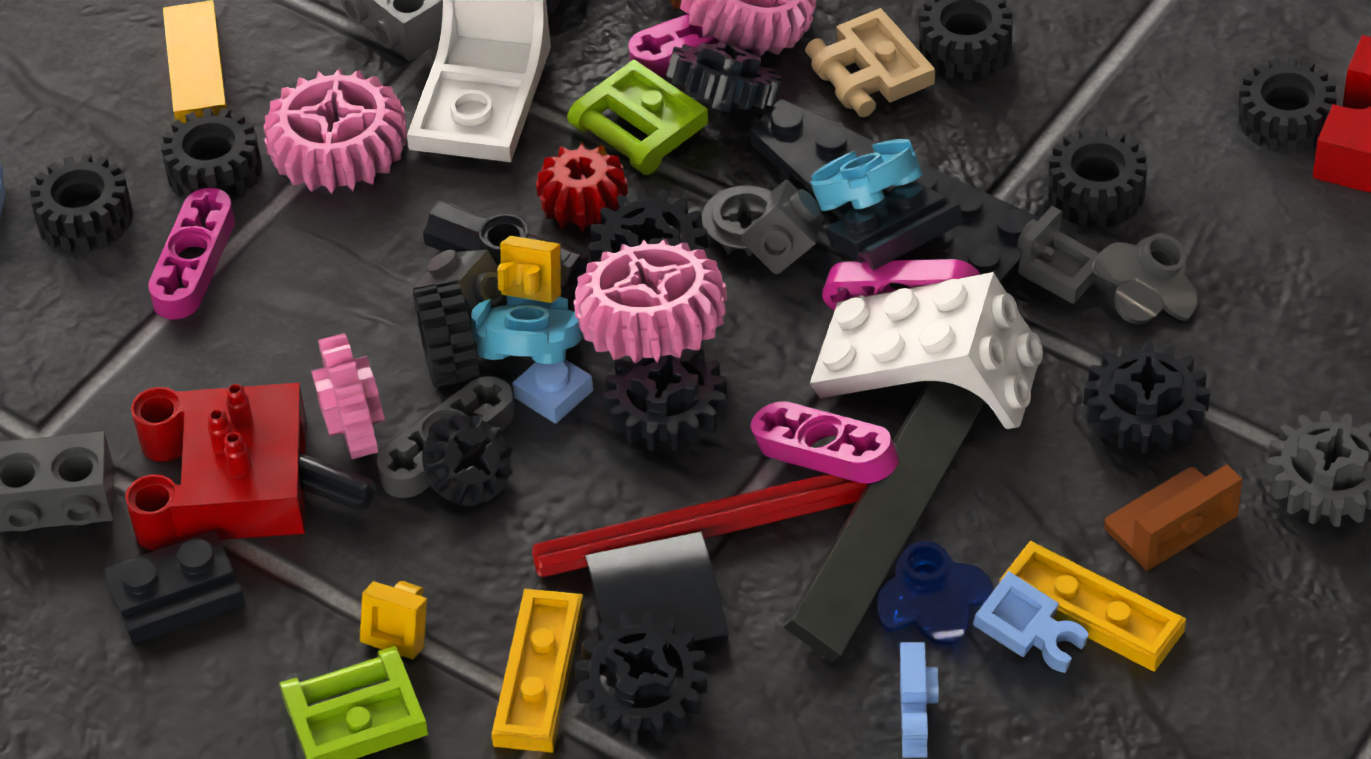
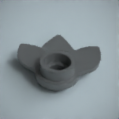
(1148, 278)

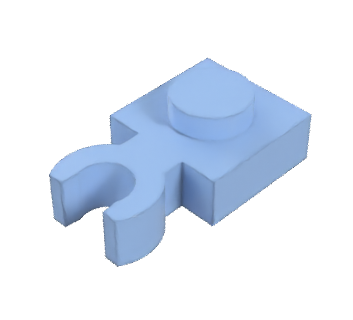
(1024, 617)
(917, 689)

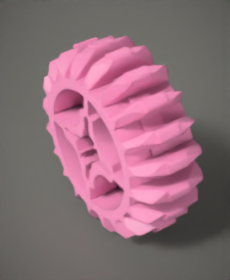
(752, 23)
(335, 130)
(650, 301)

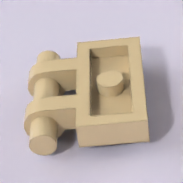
(881, 52)

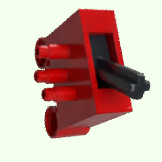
(239, 465)

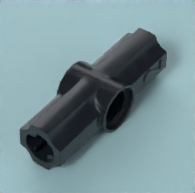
(463, 230)

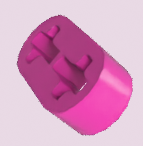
(655, 44)

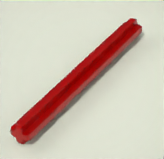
(709, 518)

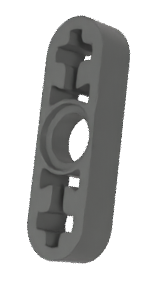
(404, 449)

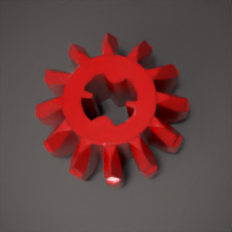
(580, 185)

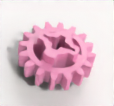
(348, 396)

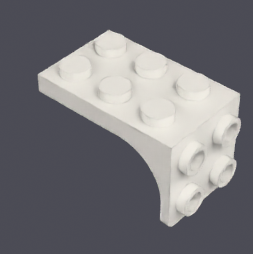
(482, 78)
(934, 332)

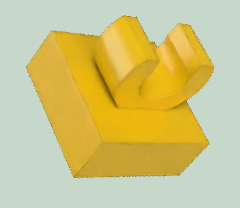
(530, 269)
(394, 617)

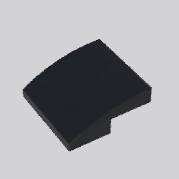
(662, 578)

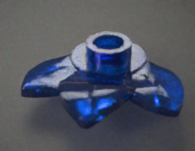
(933, 600)

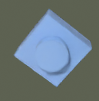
(553, 388)

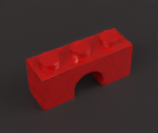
(1345, 139)

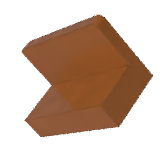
(1175, 514)

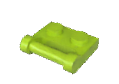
(646, 103)
(359, 720)

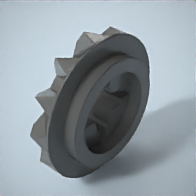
(723, 214)

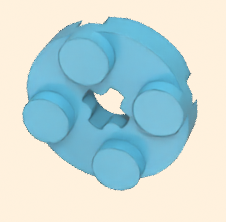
(865, 176)
(525, 329)

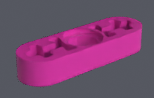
(197, 272)
(857, 280)
(857, 454)

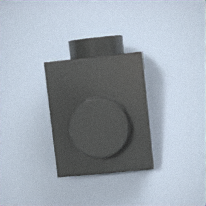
(785, 228)
(1054, 258)
(473, 270)

